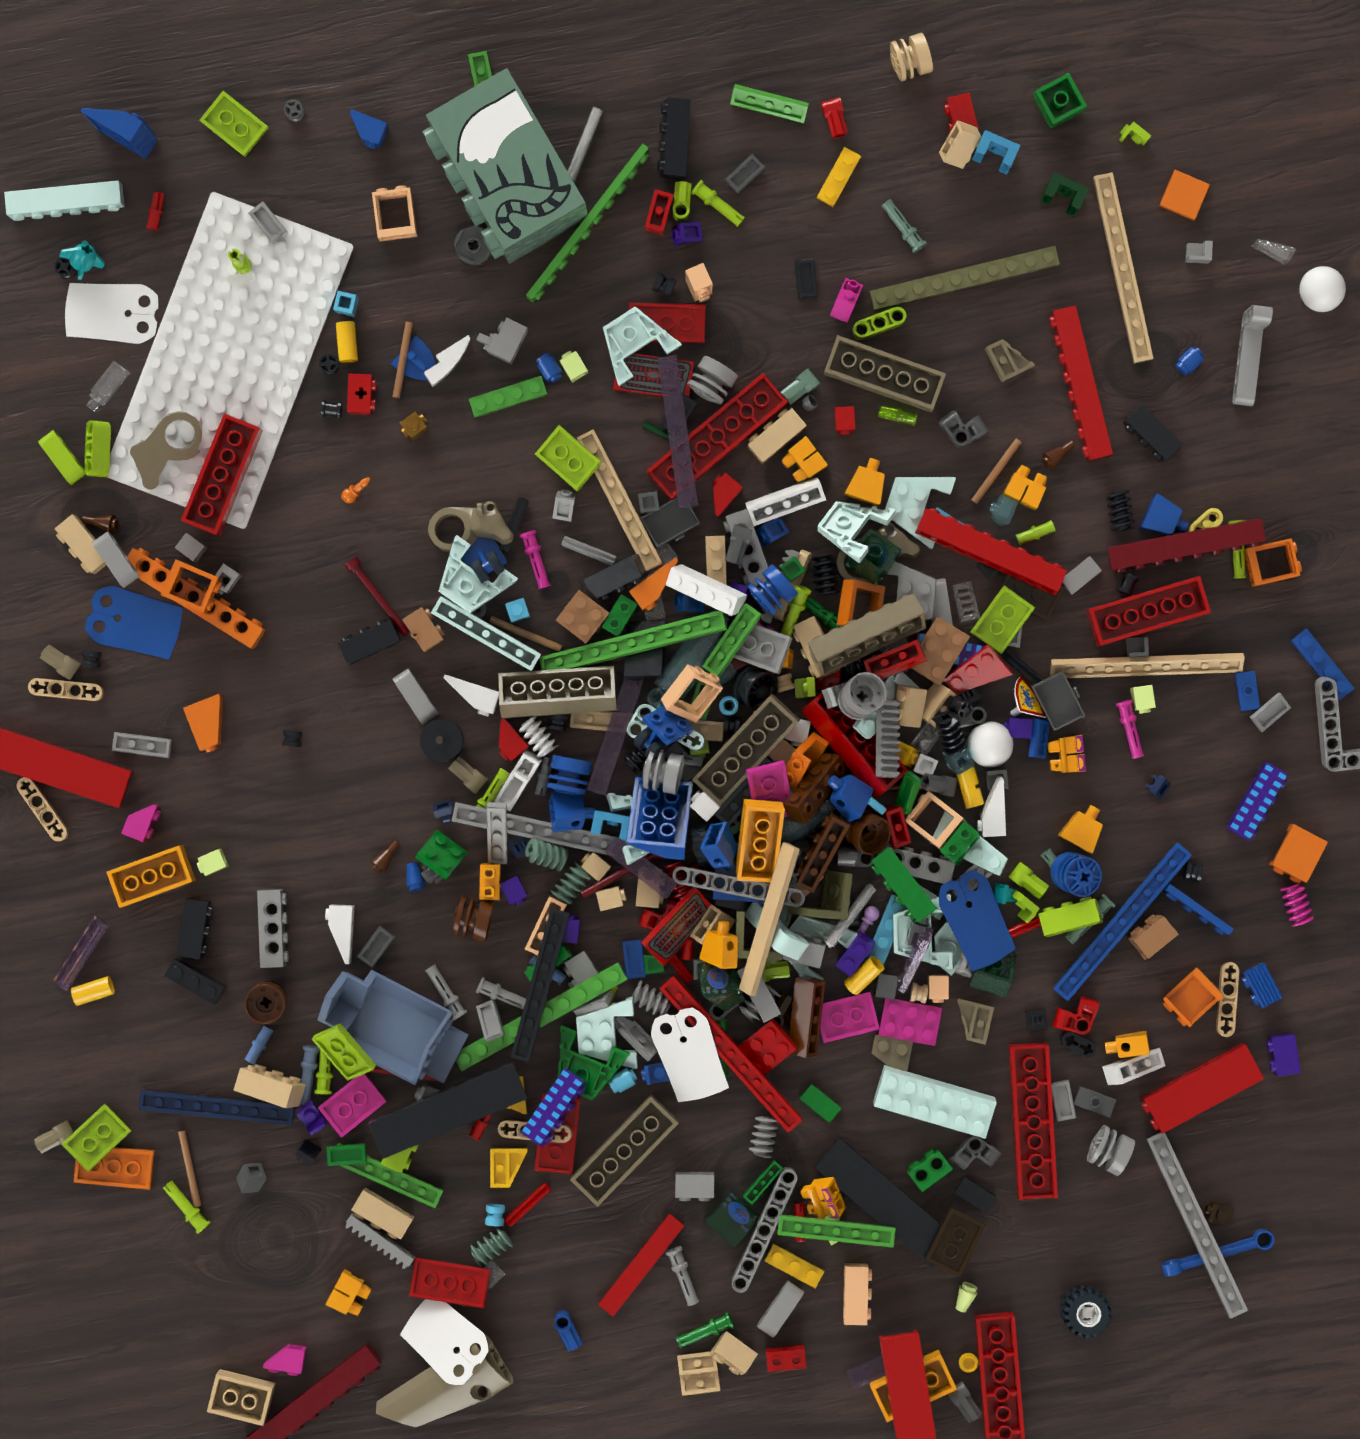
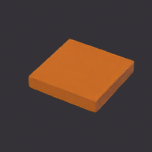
(1184, 195)

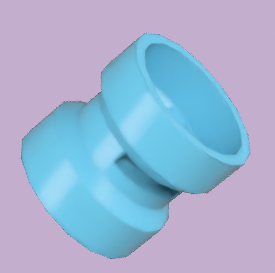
(495, 1215)

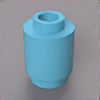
(733, 701)
(623, 1080)

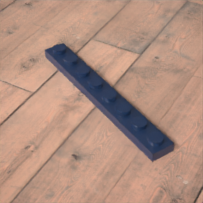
(215, 1107)

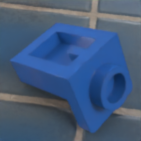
(771, 531)
(685, 603)
(654, 1073)

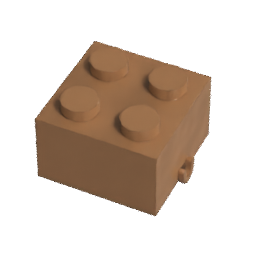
(582, 617)
(426, 632)
(1152, 936)

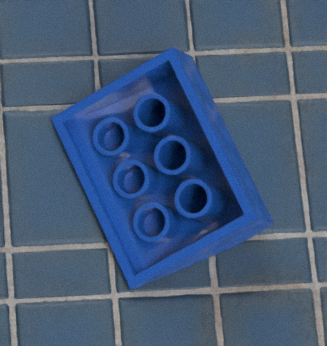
(124, 128)
(660, 820)

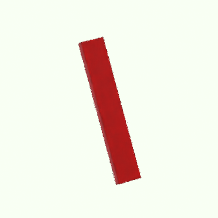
(641, 1264)

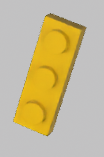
(838, 177)
(794, 1265)

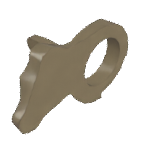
(154, 452)
(478, 522)
(891, 533)

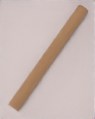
(402, 359)
(995, 472)
(526, 634)
(189, 1168)

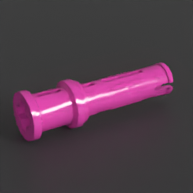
(533, 550)
(1128, 719)

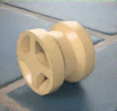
(785, 683)
(919, 993)

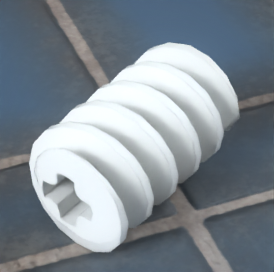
(537, 737)

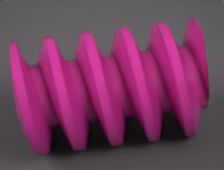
(1297, 904)

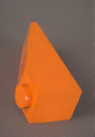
(650, 590)

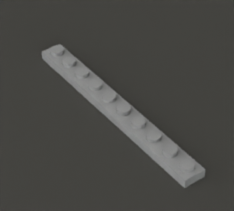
(535, 829)
(1197, 1225)

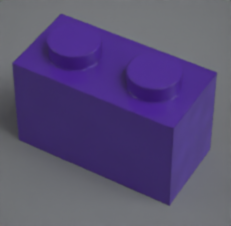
(855, 953)
(1283, 1054)

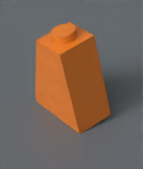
(206, 722)

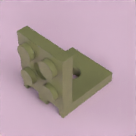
(834, 898)
(773, 955)

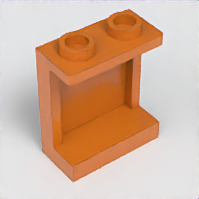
(805, 758)
(1298, 854)
(1192, 997)

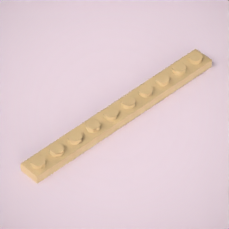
(1123, 267)
(1148, 665)

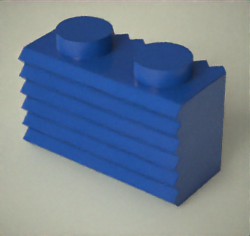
(1261, 985)

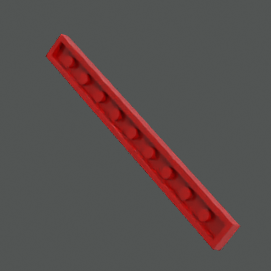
(735, 1057)

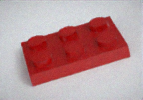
(768, 1046)

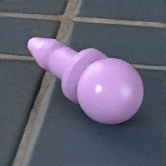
(870, 914)

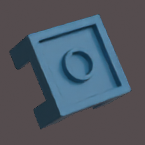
(998, 146)
(612, 819)

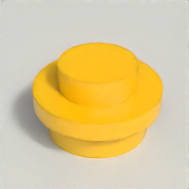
(968, 1362)

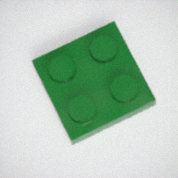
(441, 854)

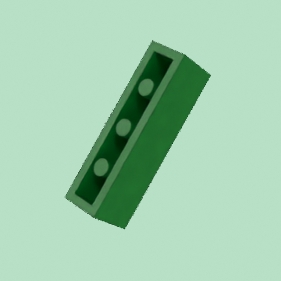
(903, 884)

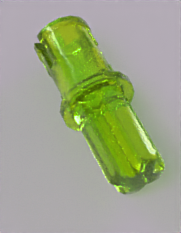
(897, 415)

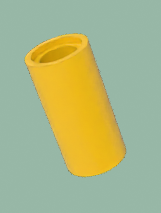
(346, 341)
(970, 791)
(864, 975)
(92, 990)

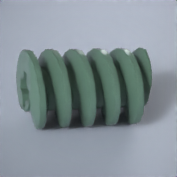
(546, 854)
(572, 884)
(491, 1246)

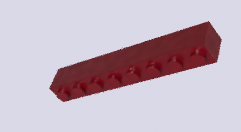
(1186, 544)
(319, 1395)

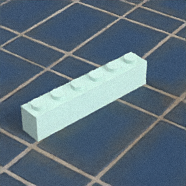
(64, 199)
(486, 633)

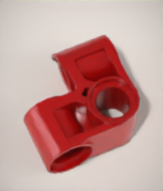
(651, 918)
(1068, 1020)

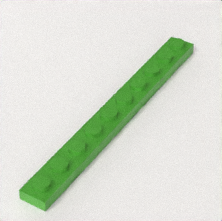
(593, 217)
(636, 642)
(553, 1009)

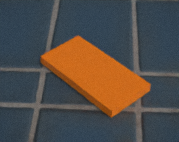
(120, 1168)

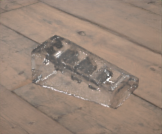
(1274, 250)
(972, 600)

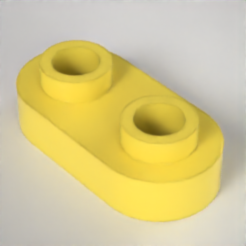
(1203, 521)

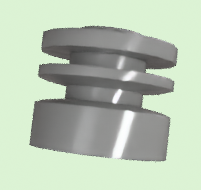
(712, 380)
(865, 687)
(663, 772)
(1115, 1152)

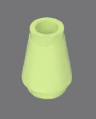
(966, 1295)

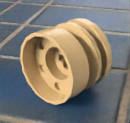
(906, 58)

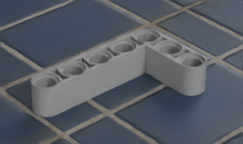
(1253, 322)
(1334, 731)

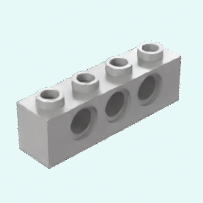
(743, 519)
(943, 873)
(265, 918)

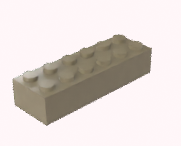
(884, 374)
(867, 634)
(557, 691)
(746, 749)
(624, 1150)

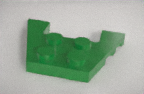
(590, 1070)

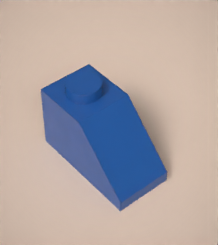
(370, 129)

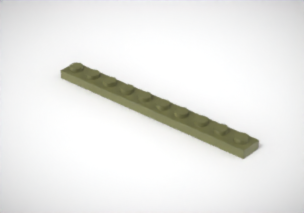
(964, 278)

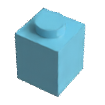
(346, 304)
(517, 610)

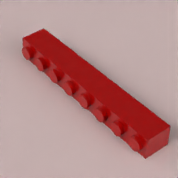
(1081, 383)
(990, 551)

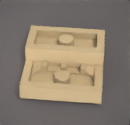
(698, 1373)

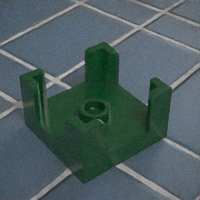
(1067, 189)

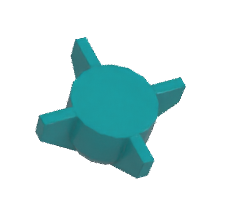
(82, 258)

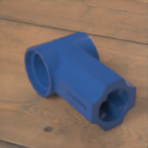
(568, 1331)

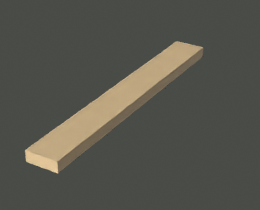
(621, 503)
(600, 720)
(769, 919)

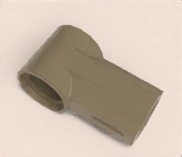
(64, 664)
(471, 777)
(53, 1137)

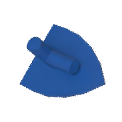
(418, 360)

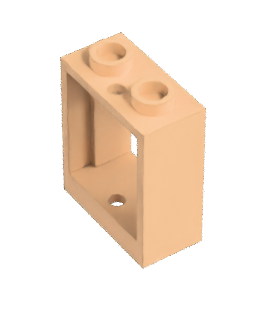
(400, 232)
(695, 710)
(923, 802)

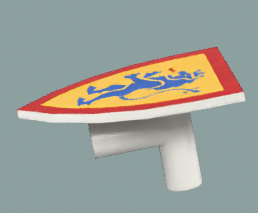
(1026, 700)

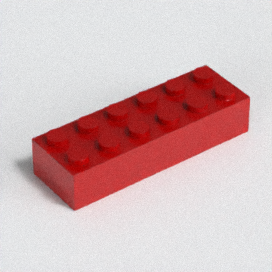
(222, 475)
(1148, 611)
(854, 749)

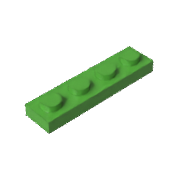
(769, 103)
(508, 396)
(732, 640)

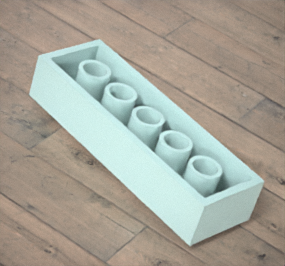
(934, 1101)

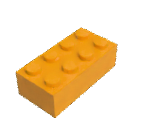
(759, 840)
(151, 876)
(938, 1381)

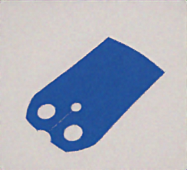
(144, 625)
(979, 928)

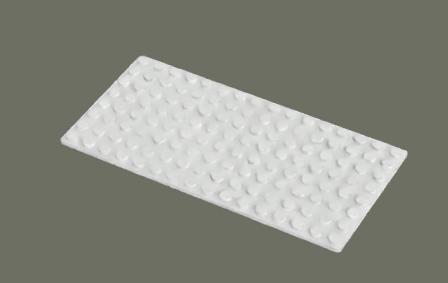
(232, 345)

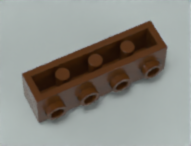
(814, 788)
(822, 852)
(806, 1015)

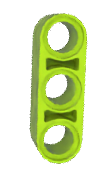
(885, 316)
(97, 448)
(62, 457)

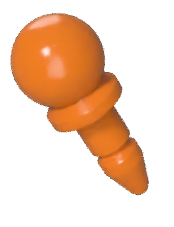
(349, 495)

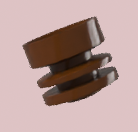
(868, 833)
(473, 919)
(259, 1011)

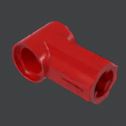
(833, 112)

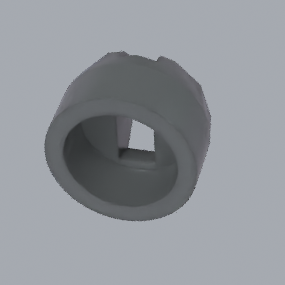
(809, 402)

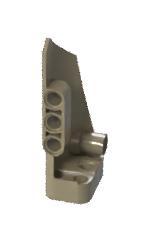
(430, 1397)

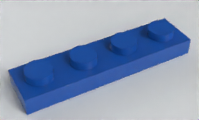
(1321, 662)
(1203, 914)

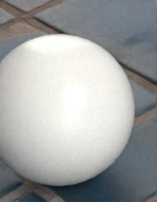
(1322, 289)
(990, 744)

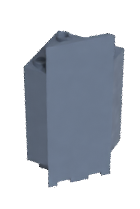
(394, 1026)

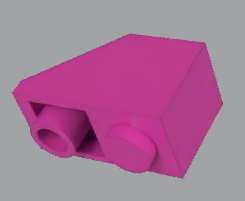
(846, 300)
(140, 823)
(288, 1359)

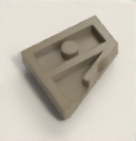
(1007, 360)
(976, 1020)
(892, 1051)

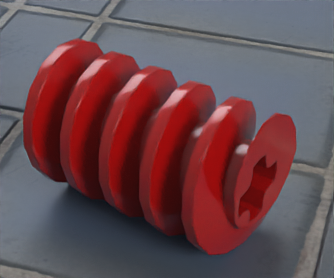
(681, 889)

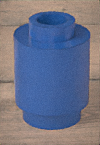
(1189, 360)
(549, 368)

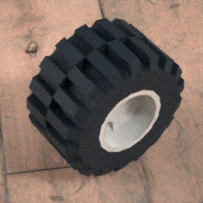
(1086, 1311)

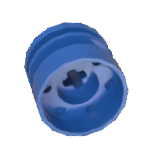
(772, 590)
(569, 775)
(1076, 874)

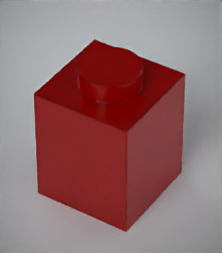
(844, 420)

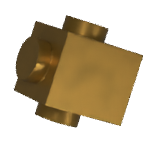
(414, 426)

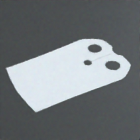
(100, 309)
(691, 1065)
(435, 1333)

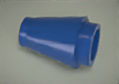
(414, 878)

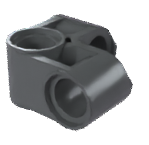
(953, 425)
(851, 857)
(984, 1151)

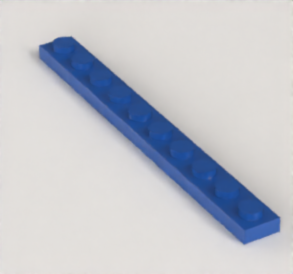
(1122, 921)

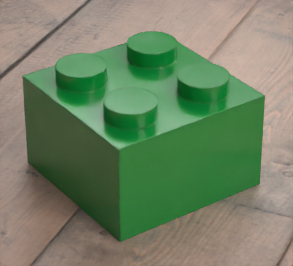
(1059, 101)

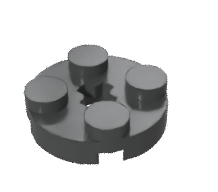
(462, 247)

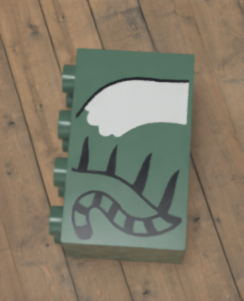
(505, 167)

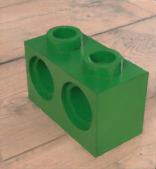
(619, 615)
(960, 843)
(932, 1174)

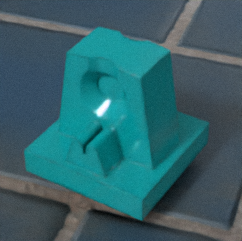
(1003, 893)

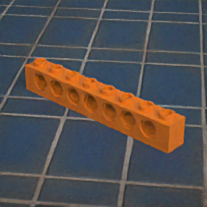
(249, 638)

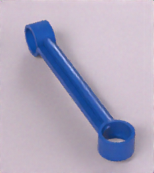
(1176, 1266)

